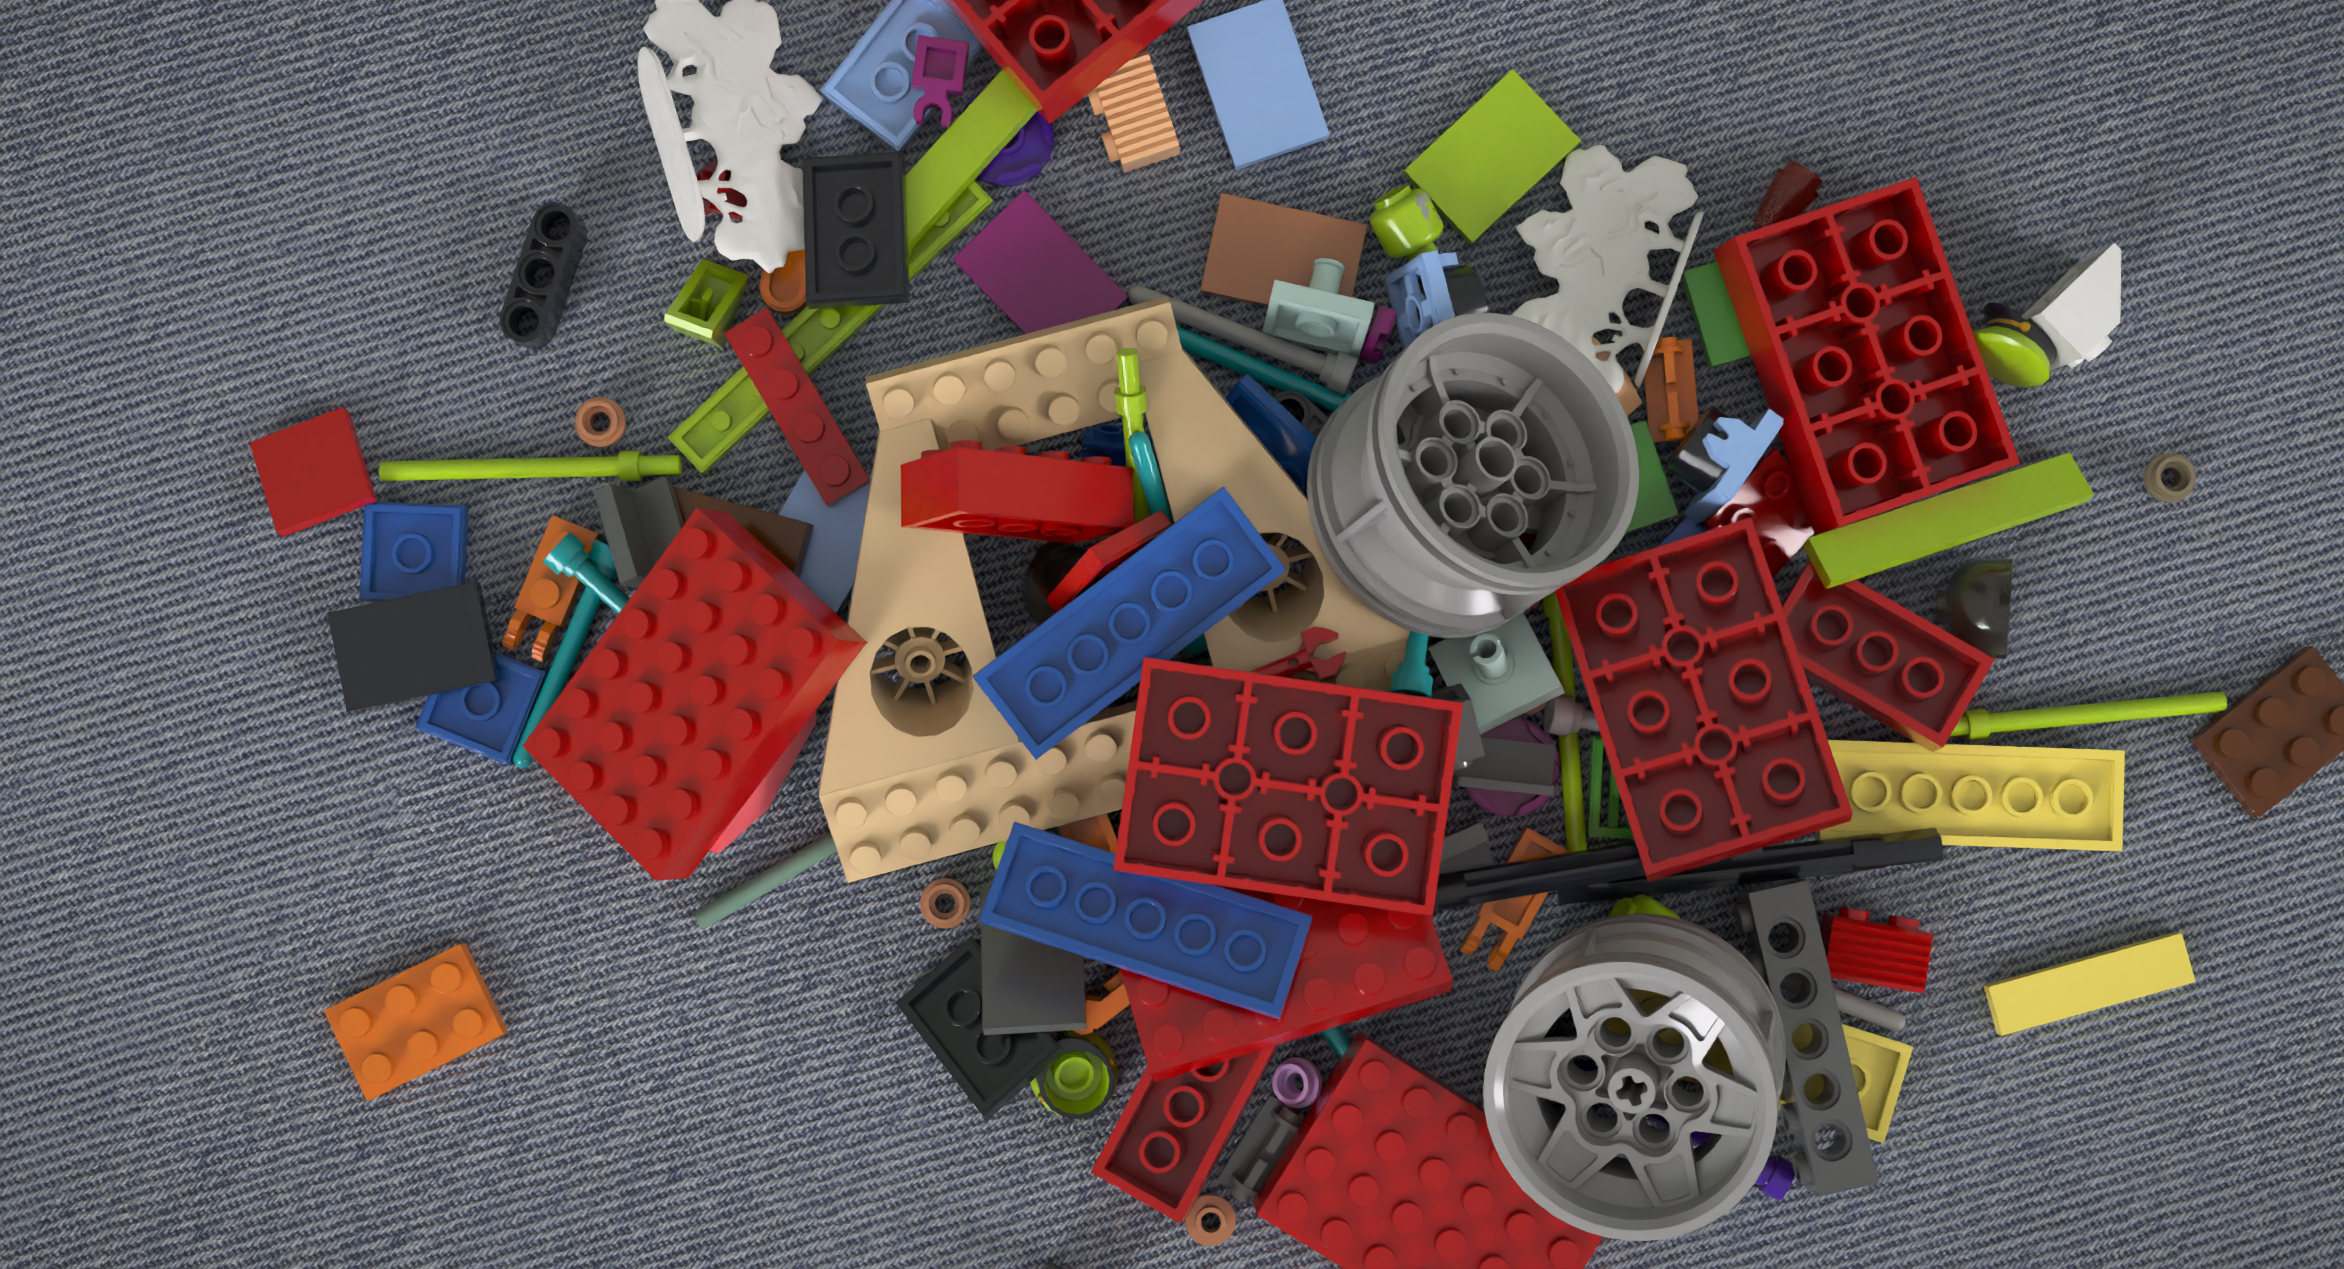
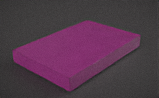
(1036, 270)

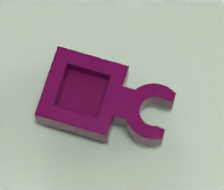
(938, 71)

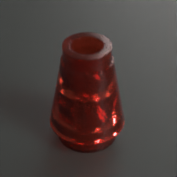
(1788, 194)

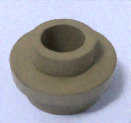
(2183, 473)

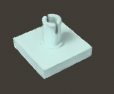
(1318, 313)
(1499, 670)

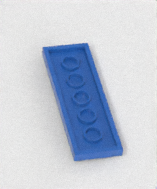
(1136, 611)
(1145, 923)

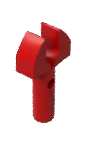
(1301, 660)

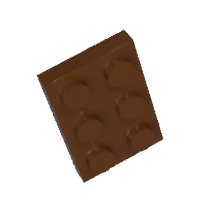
(2277, 732)

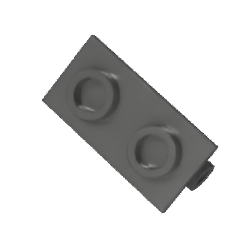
(1260, 1149)

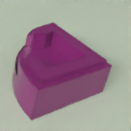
(1378, 334)

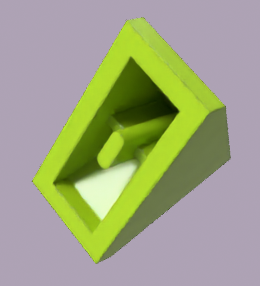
(708, 303)

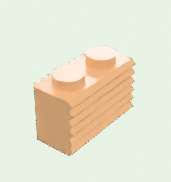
(1135, 115)

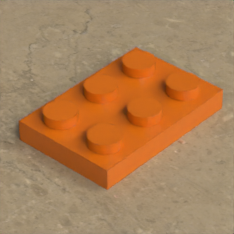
(415, 1021)

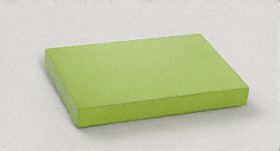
(1491, 156)

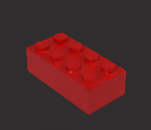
(1016, 494)
(1883, 657)
(1178, 1131)

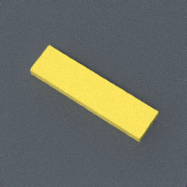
(2089, 983)

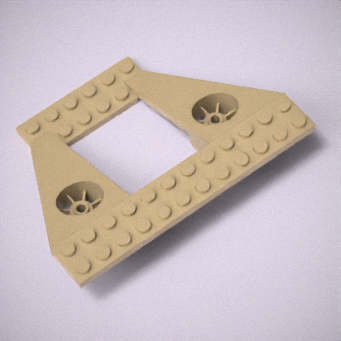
(939, 764)

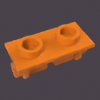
(1671, 390)

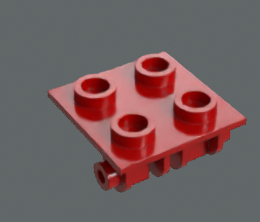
(1775, 507)

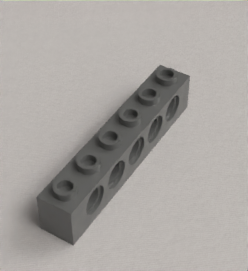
(1849, 1159)

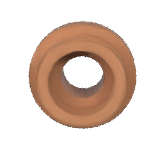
(585, 422)
(929, 906)
(1215, 1204)

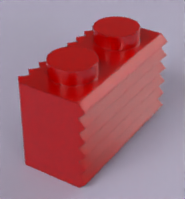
(1876, 952)

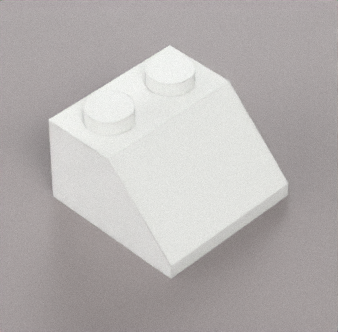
(2081, 308)

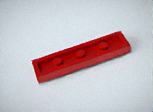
(797, 407)

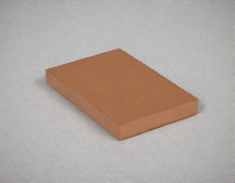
(1273, 242)

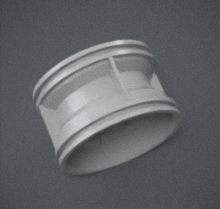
(1528, 447)
(1572, 1159)

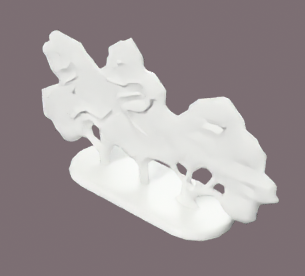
(738, 110)
(1603, 251)

